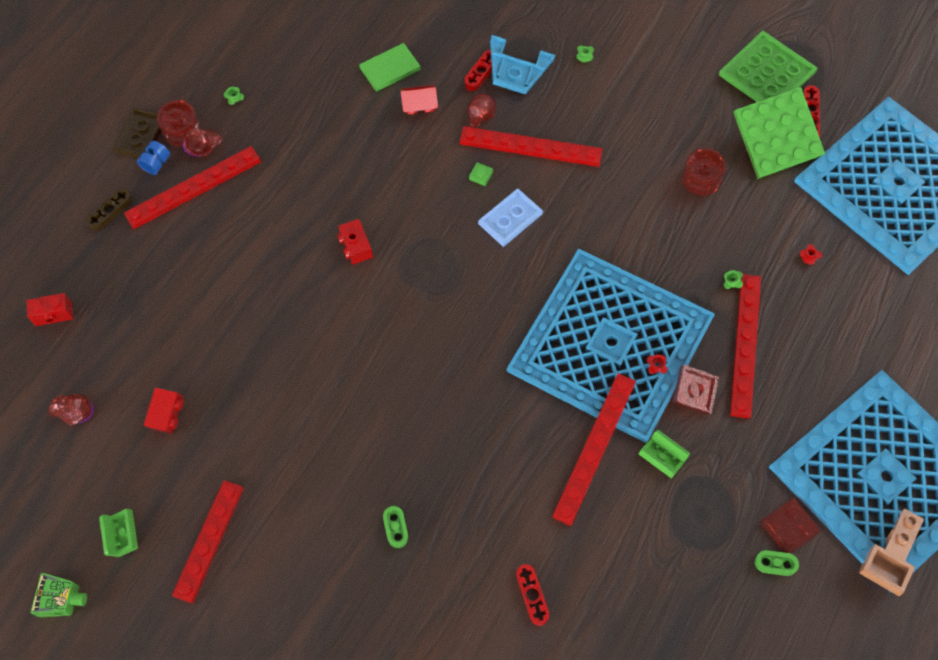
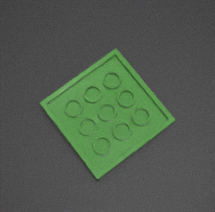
(767, 68)
(779, 132)

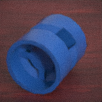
(152, 159)

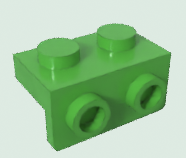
(664, 454)
(118, 533)

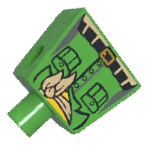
(56, 597)

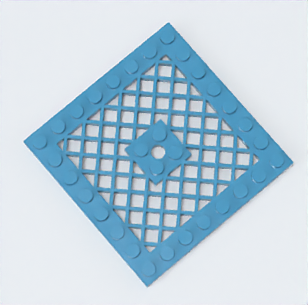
(887, 114)
(648, 294)
(830, 512)

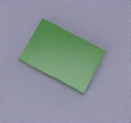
(390, 67)

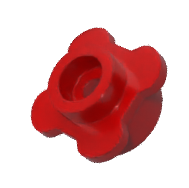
(807, 258)
(661, 360)

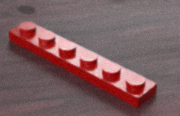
(208, 542)

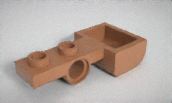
(888, 565)

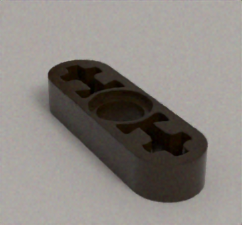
(108, 217)

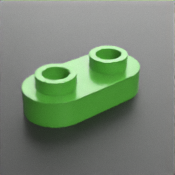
(395, 527)
(776, 562)

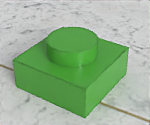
(481, 174)

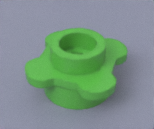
(585, 53)
(233, 95)
(729, 276)

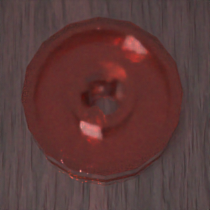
(176, 120)
(704, 171)

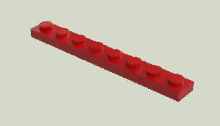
(531, 146)
(192, 187)
(745, 347)
(594, 450)

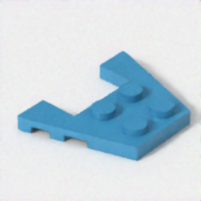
(514, 72)

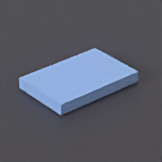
(510, 217)

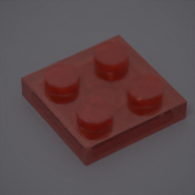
(696, 389)
(790, 526)

